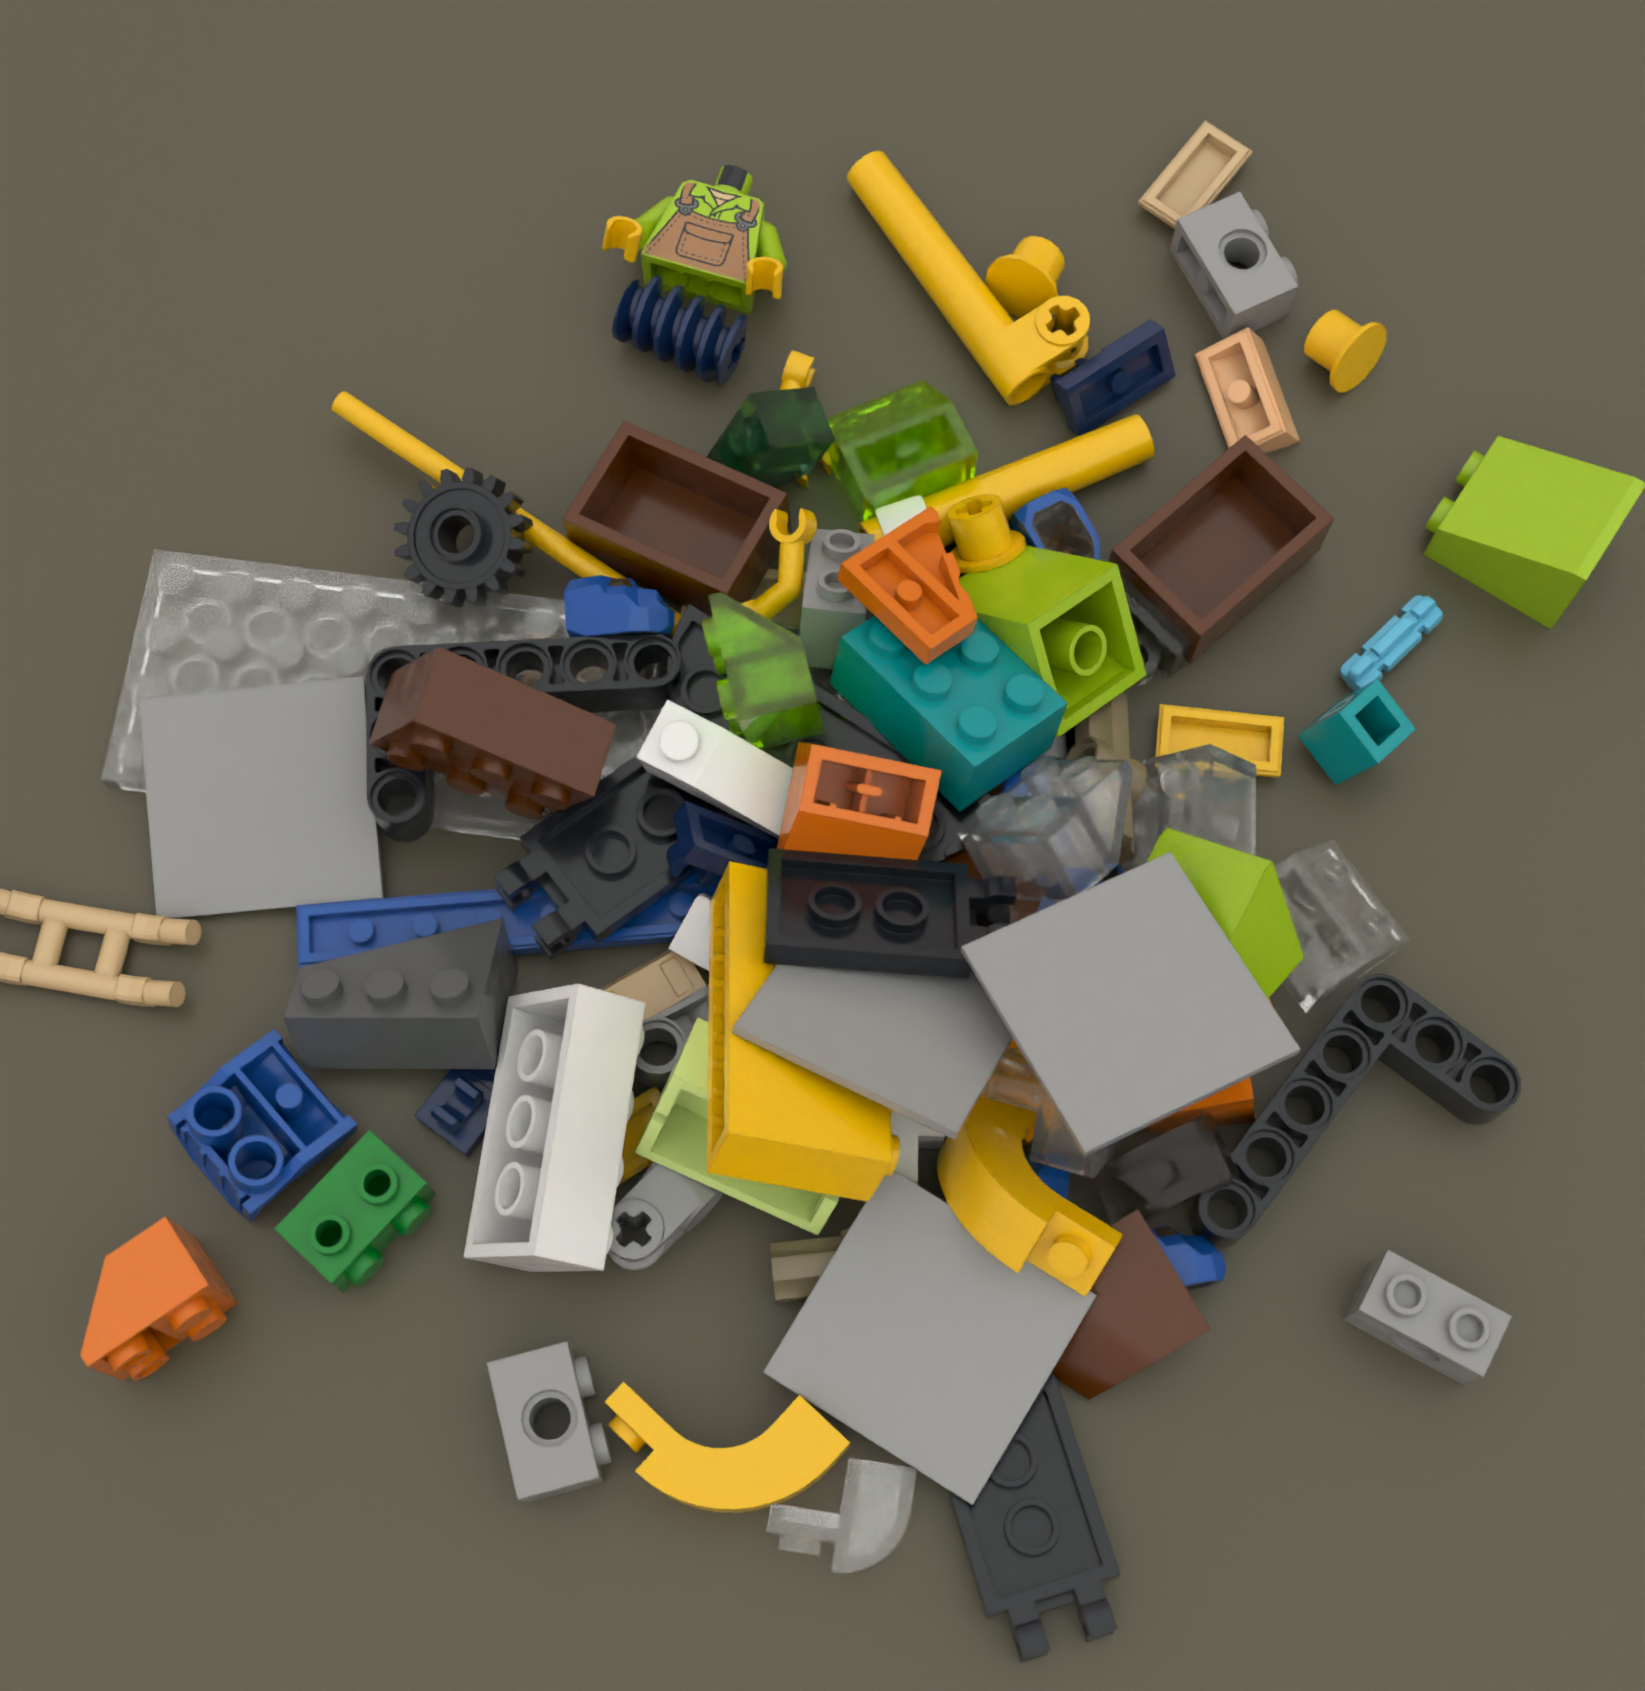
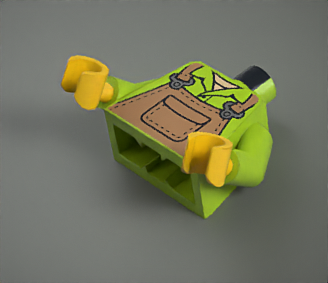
(706, 241)

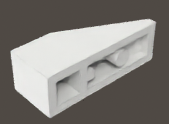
(717, 767)

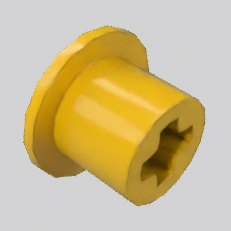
(1026, 276)
(1345, 348)
(983, 534)

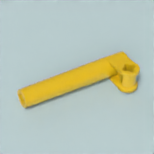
(1012, 354)
(1068, 464)

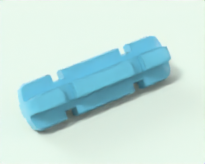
(1392, 642)

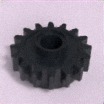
(434, 530)

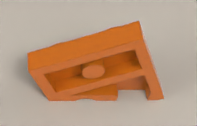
(913, 587)

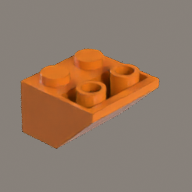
(857, 804)
(151, 1300)

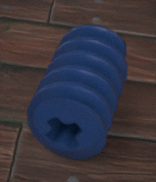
(680, 330)

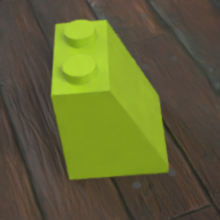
(1530, 525)
(1065, 622)
(1244, 901)

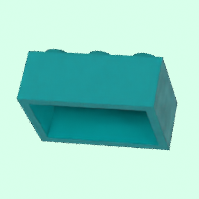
(964, 713)

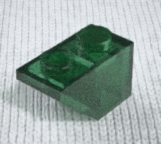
(775, 436)

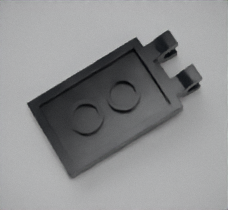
(600, 857)
(878, 912)
(1039, 1531)

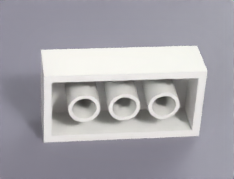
(556, 1130)

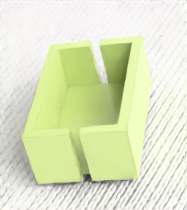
(679, 1141)

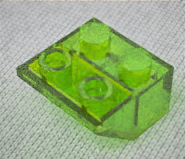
(900, 448)
(768, 675)

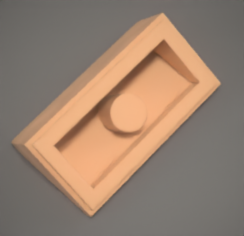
(1247, 392)

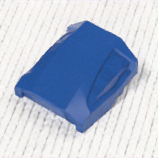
(264, 1111)

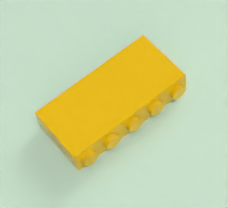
(765, 1112)

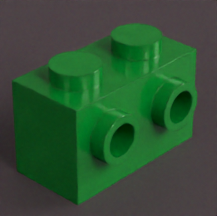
(357, 1213)

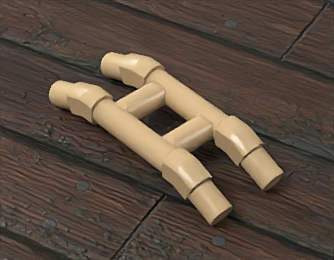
(117, 928)

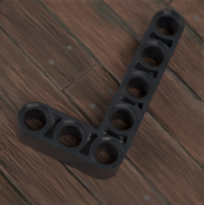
(558, 662)
(1328, 1091)

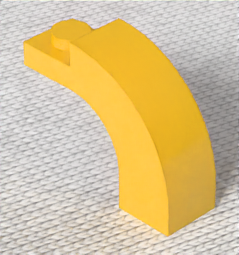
(1011, 1207)
(736, 1478)

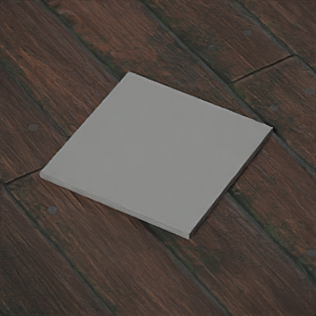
(259, 798)
(1129, 1002)
(888, 1036)
(927, 1338)

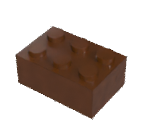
(676, 520)
(1223, 543)
(491, 734)

